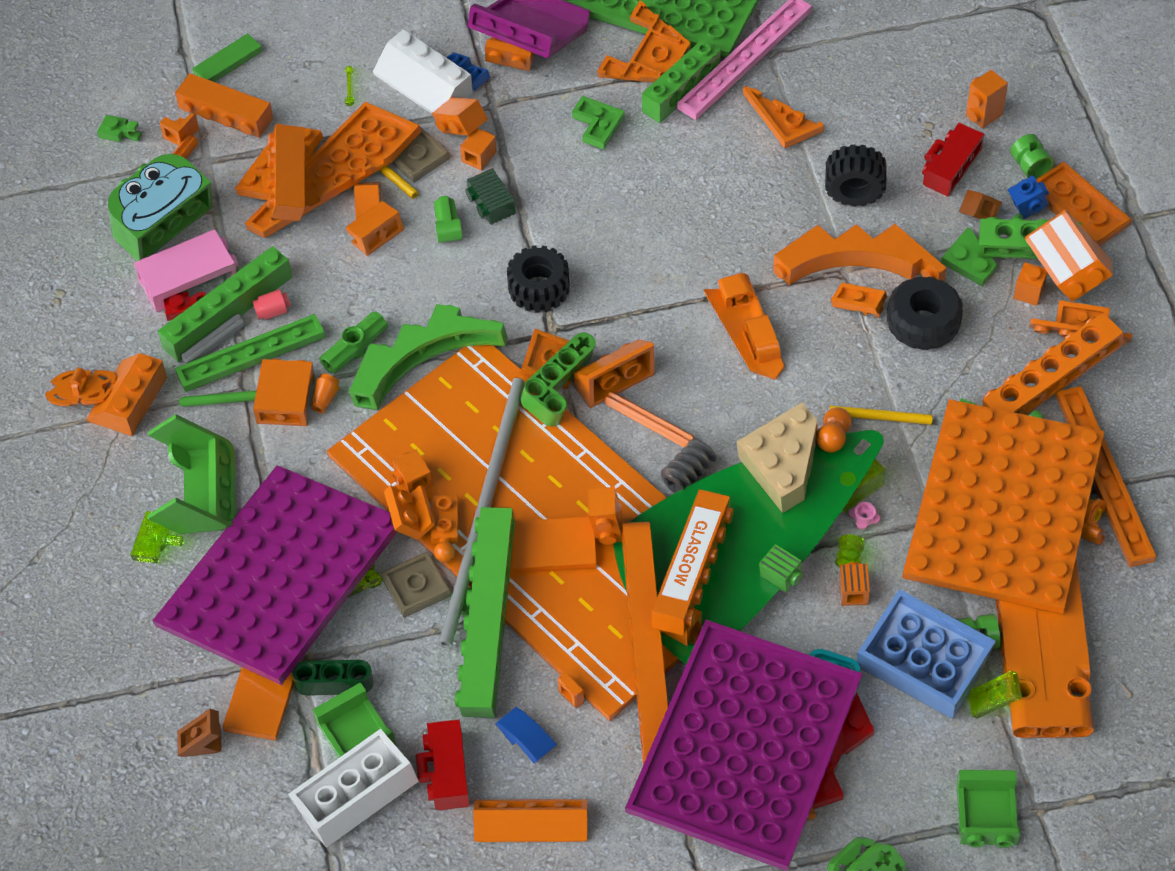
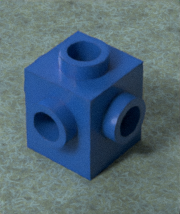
(1029, 196)

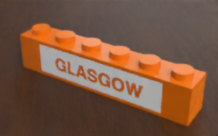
(691, 563)

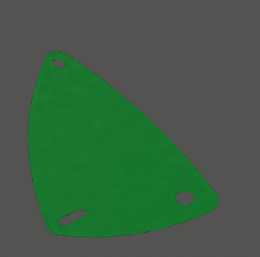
(735, 584)

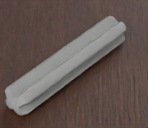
(213, 339)

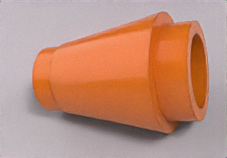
(324, 392)

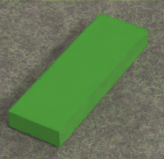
(228, 58)

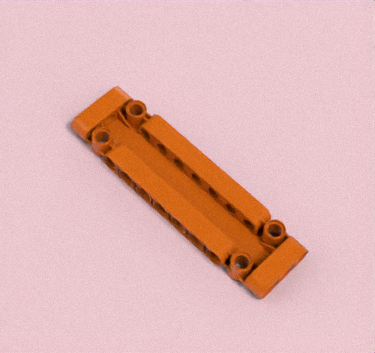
(1051, 664)

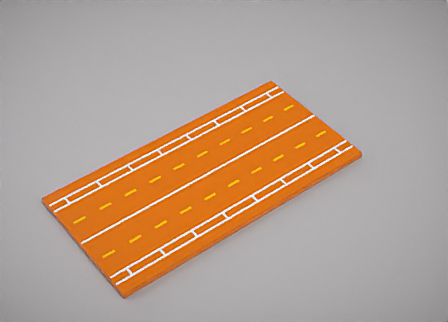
(453, 421)

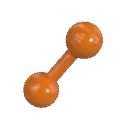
(832, 434)

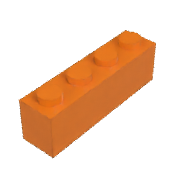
(224, 105)
(287, 172)

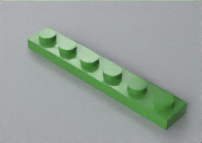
(249, 352)

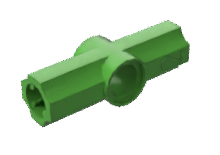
(353, 342)

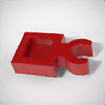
(179, 303)

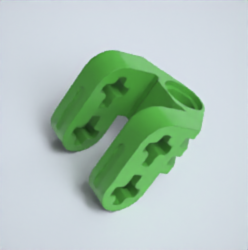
(871, 860)

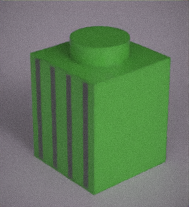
(781, 568)

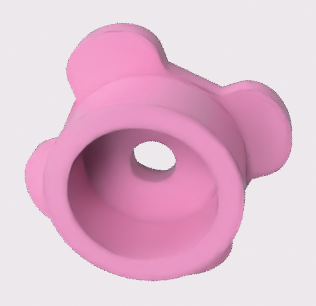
(864, 508)

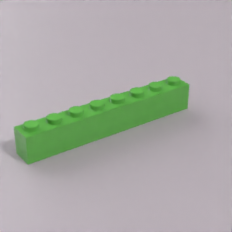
(487, 613)

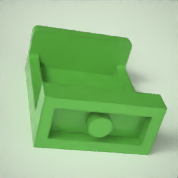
(349, 720)
(987, 808)

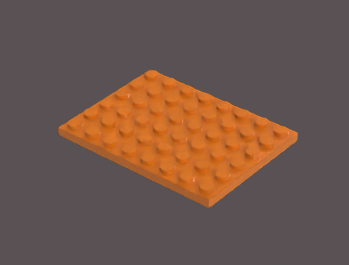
(1004, 506)

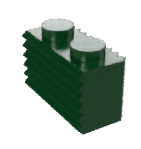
(491, 196)

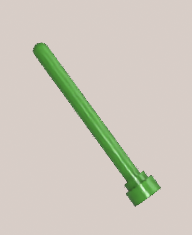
(217, 398)

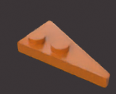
(784, 122)

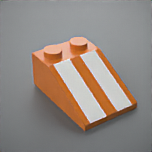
(1070, 255)

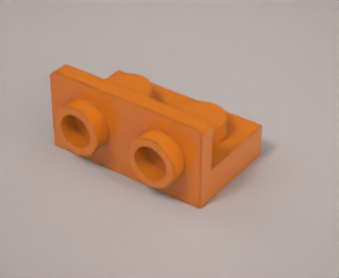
(410, 512)

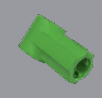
(447, 223)

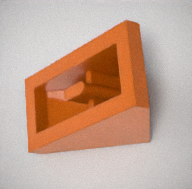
(366, 196)

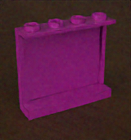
(531, 24)

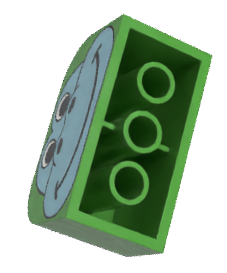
(157, 204)

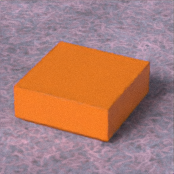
(570, 690)

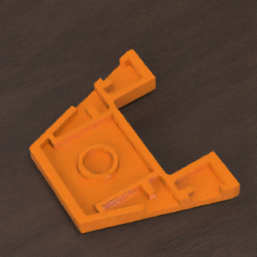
(655, 54)

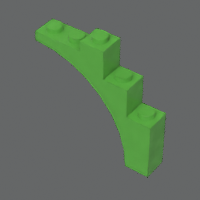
(415, 344)

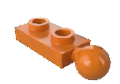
(445, 530)

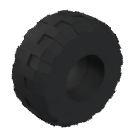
(922, 330)

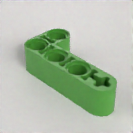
(547, 390)

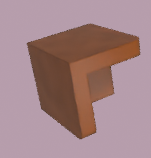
(979, 205)

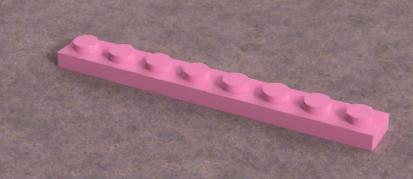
(743, 58)

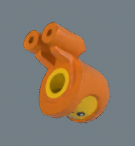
(1091, 531)

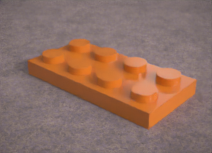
(255, 180)

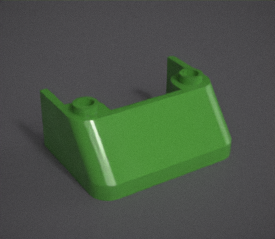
(208, 478)

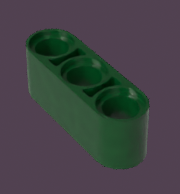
(320, 672)

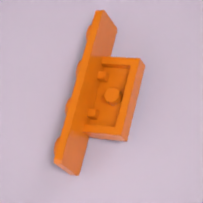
(1071, 318)

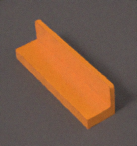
(530, 820)

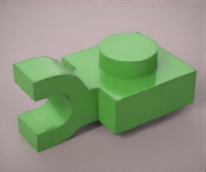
(116, 128)

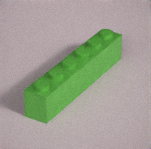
(229, 298)

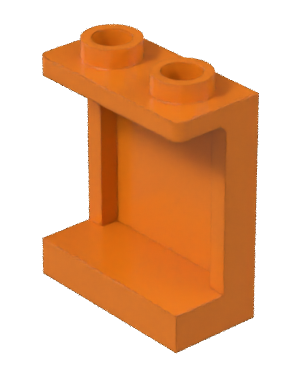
(283, 392)

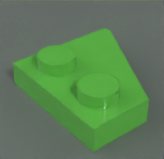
(964, 259)

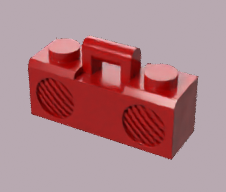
(957, 154)
(449, 774)

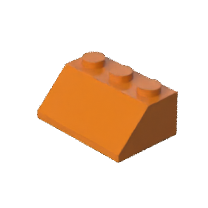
(615, 372)
(131, 395)

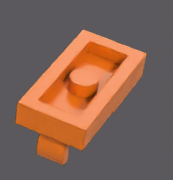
(859, 299)

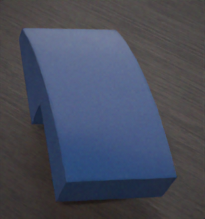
(478, 74)
(525, 732)

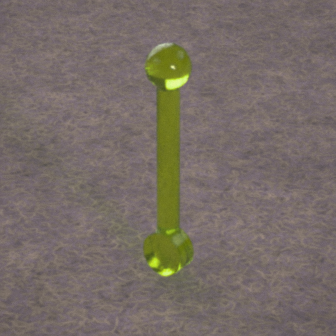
(349, 100)

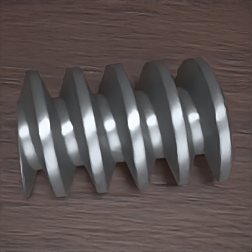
(687, 465)

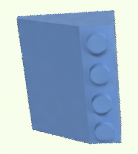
(925, 653)

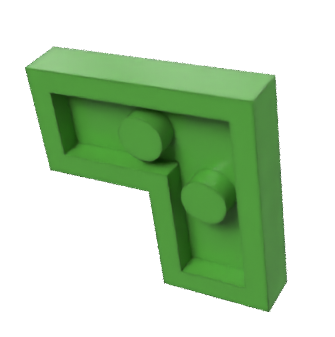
(602, 120)

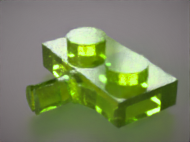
(152, 541)

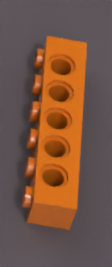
(1099, 328)

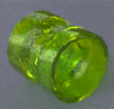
(850, 549)

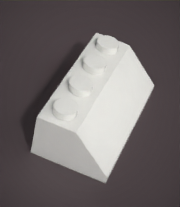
(421, 72)
(353, 787)

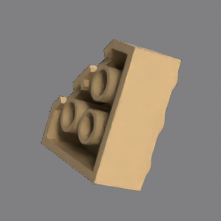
(782, 455)

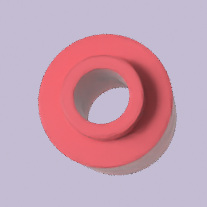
(271, 305)

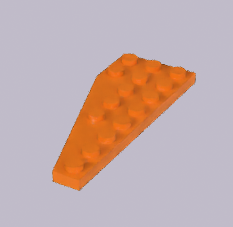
(352, 153)

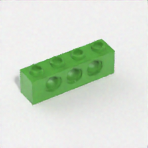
(663, 95)
(1013, 247)

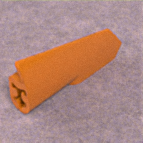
(747, 324)

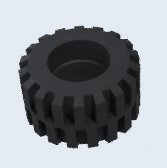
(856, 175)
(538, 263)

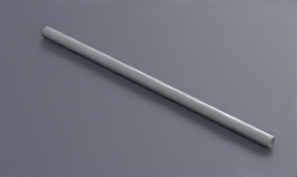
(485, 500)

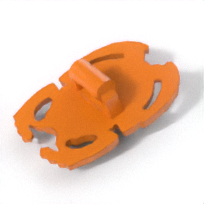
(80, 386)

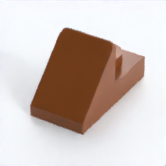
(200, 735)

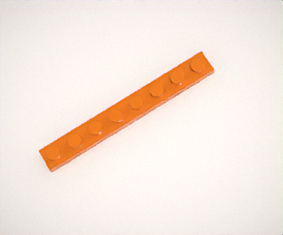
(1110, 484)

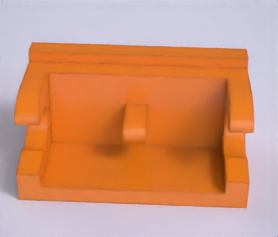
(375, 228)

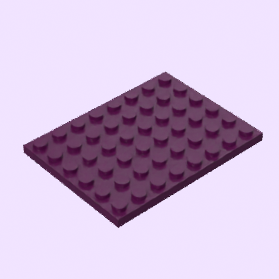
(278, 574)
(744, 744)

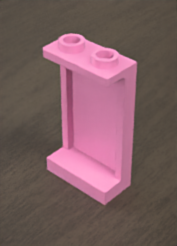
(184, 267)

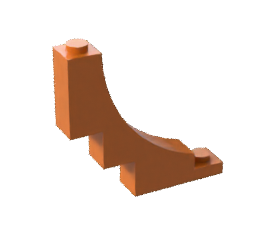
(888, 251)

